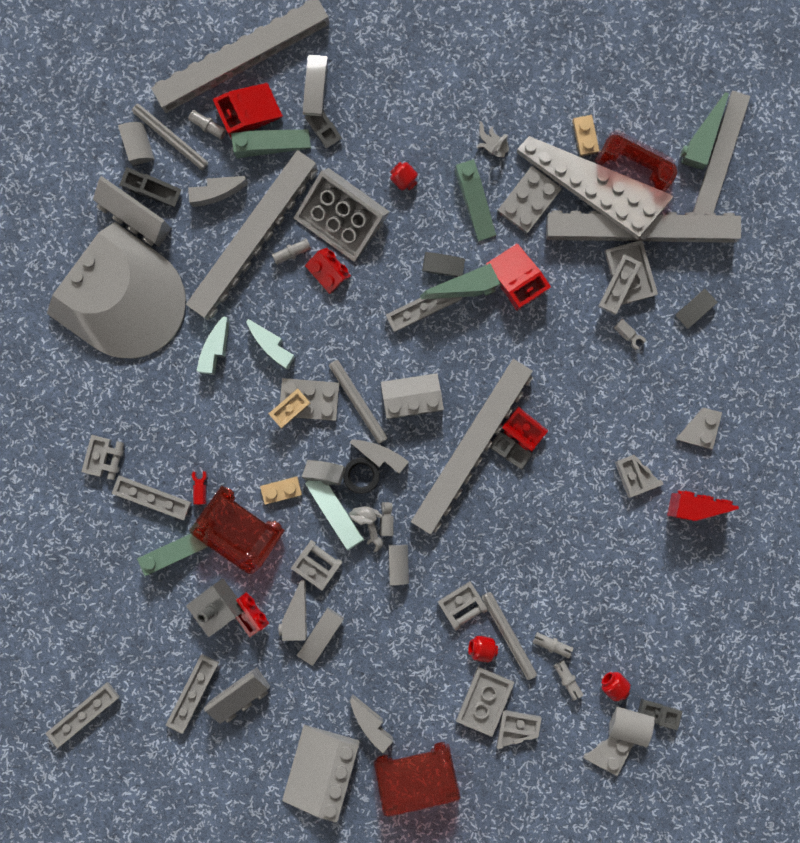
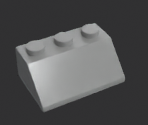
(412, 396)
(237, 696)

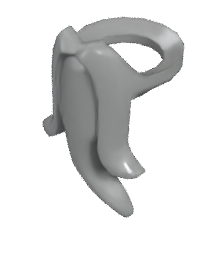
(495, 145)

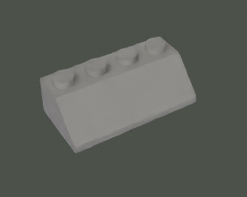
(131, 212)

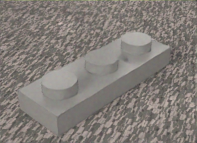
(619, 284)

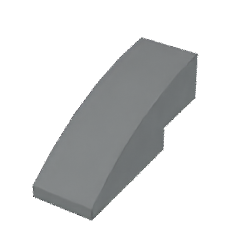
(315, 85)
(216, 190)
(380, 454)
(320, 636)
(370, 724)

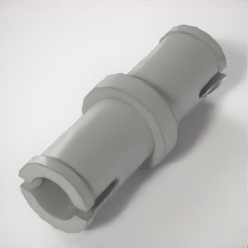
(207, 124)
(291, 251)
(552, 645)
(568, 680)

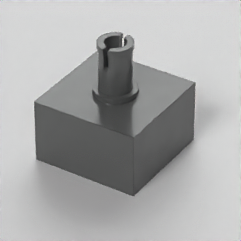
(215, 607)

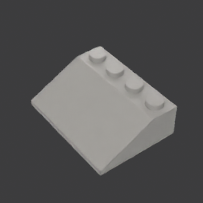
(341, 214)
(321, 772)

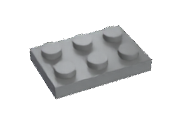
(529, 199)
(643, 282)
(320, 394)
(485, 701)

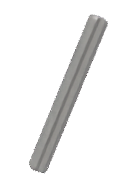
(169, 136)
(358, 401)
(509, 636)

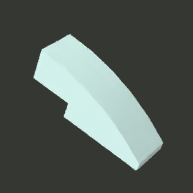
(271, 344)
(213, 347)

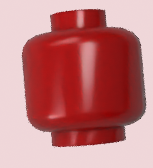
(404, 176)
(482, 649)
(615, 686)

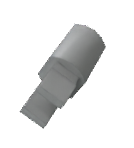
(629, 333)
(386, 521)

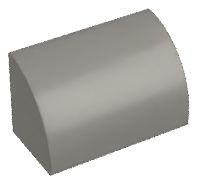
(136, 143)
(398, 564)
(631, 726)

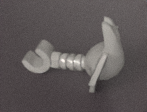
(368, 516)

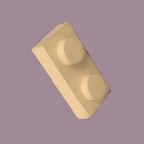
(585, 135)
(289, 408)
(281, 490)

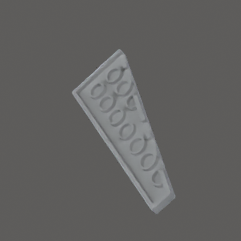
(614, 195)

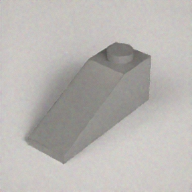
(295, 619)

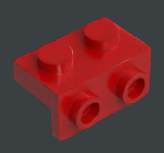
(327, 270)
(524, 429)
(251, 618)

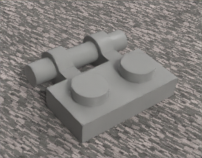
(97, 455)

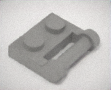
(314, 571)
(459, 600)

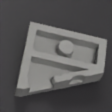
(702, 429)
(636, 476)
(517, 727)
(610, 754)

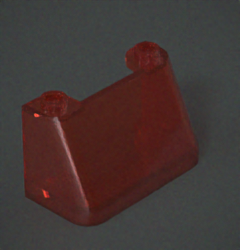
(662, 165)
(236, 532)
(416, 781)

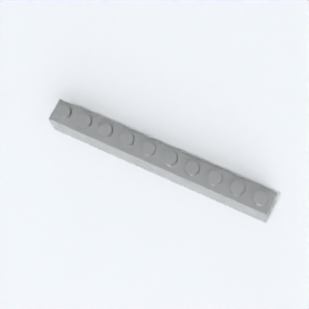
(240, 55)
(664, 229)
(252, 235)
(471, 446)

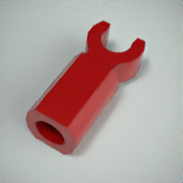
(199, 488)

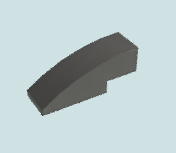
(149, 187)

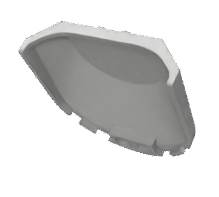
(121, 296)

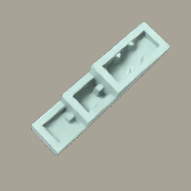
(335, 513)

